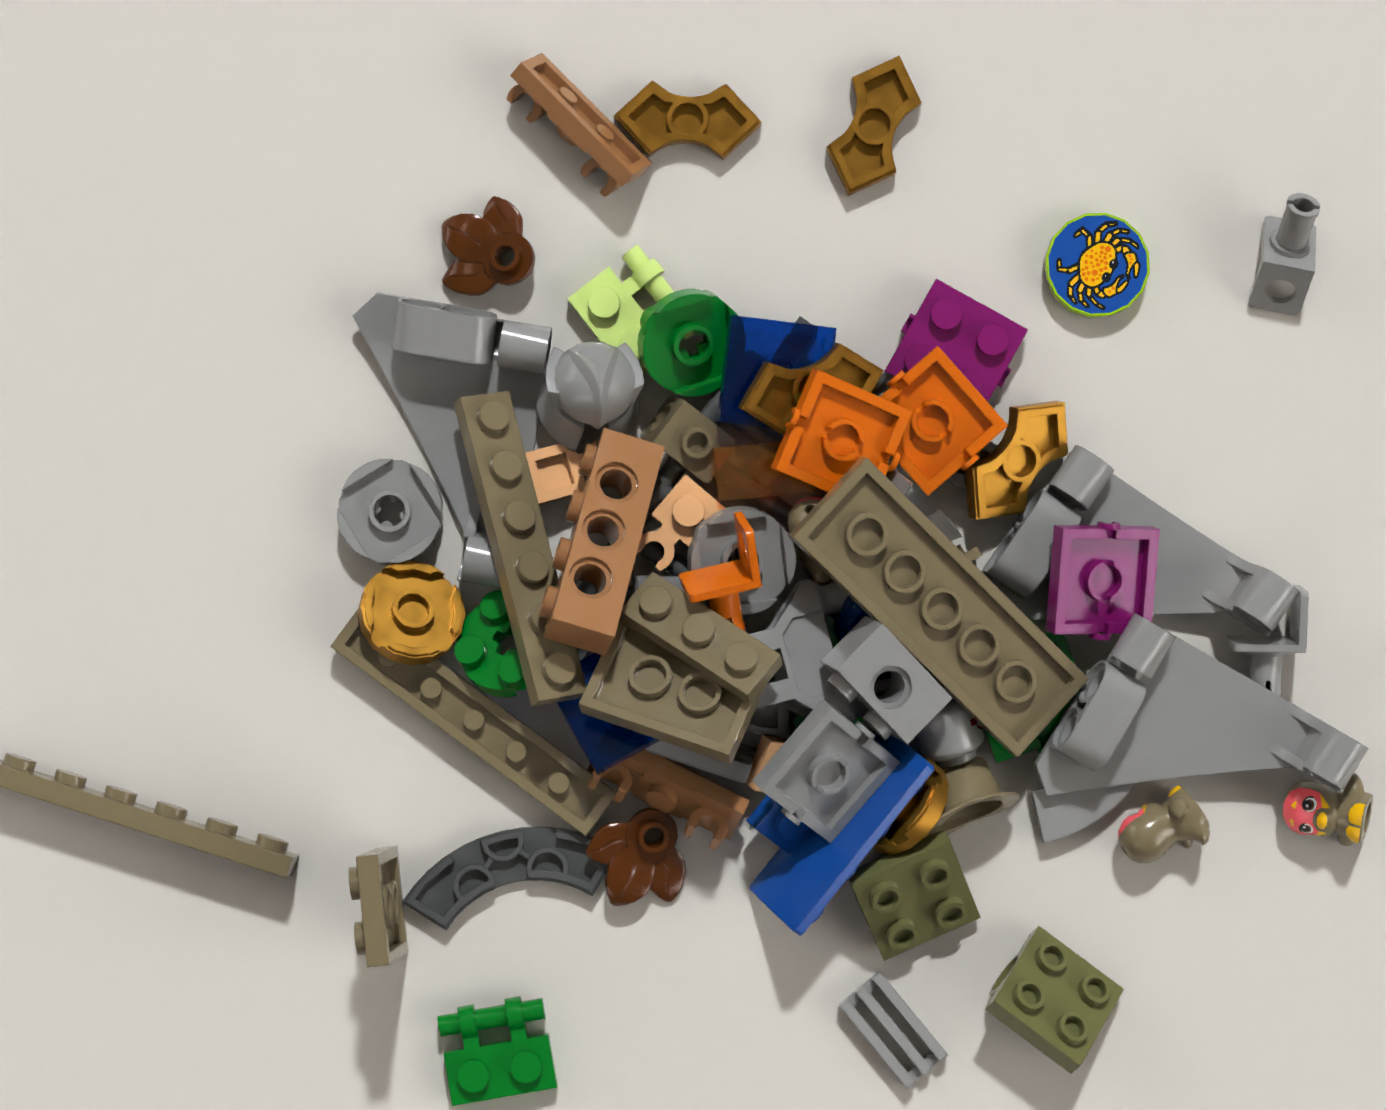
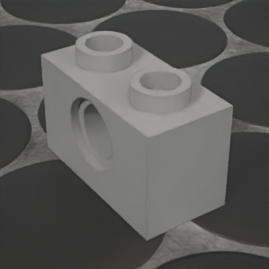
(912, 694)

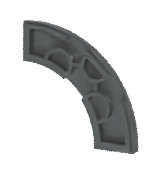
(501, 860)

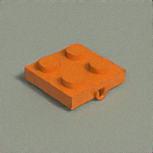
(946, 423)
(835, 428)

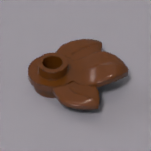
(479, 246)
(639, 866)

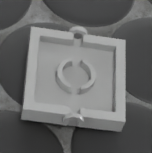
(826, 771)

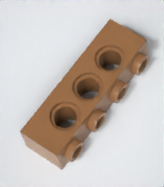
(632, 469)

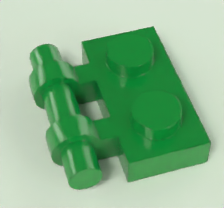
(499, 1067)

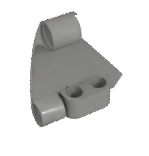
(446, 353)
(1191, 569)
(1180, 713)

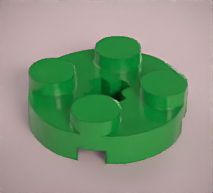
(665, 327)
(480, 649)

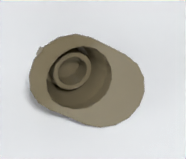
(971, 796)

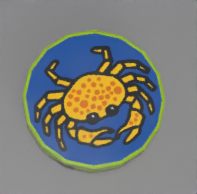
(1096, 265)

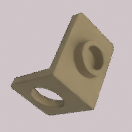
(687, 436)

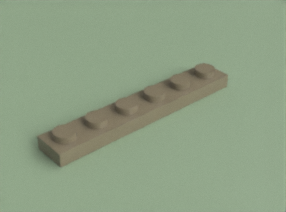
(517, 543)
(484, 730)
(164, 821)

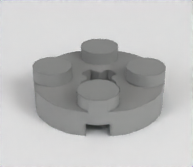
(360, 505)
(716, 541)

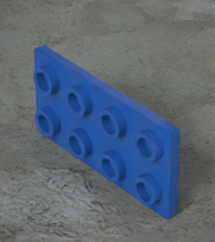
(812, 870)

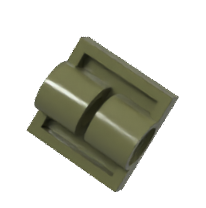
(914, 895)
(1053, 999)

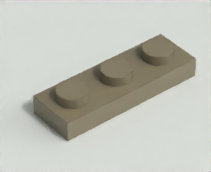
(701, 638)

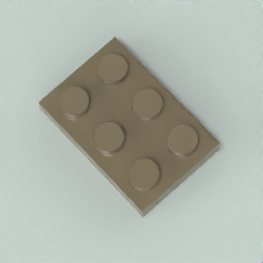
(665, 698)
(379, 889)

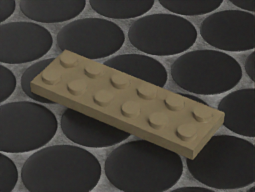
(938, 606)

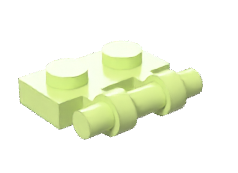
(609, 305)

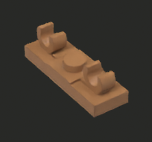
(578, 122)
(676, 792)

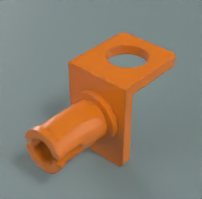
(724, 581)

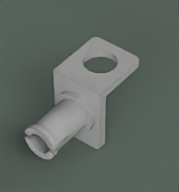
(1287, 254)
(1268, 651)

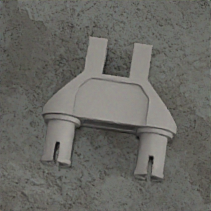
(803, 641)

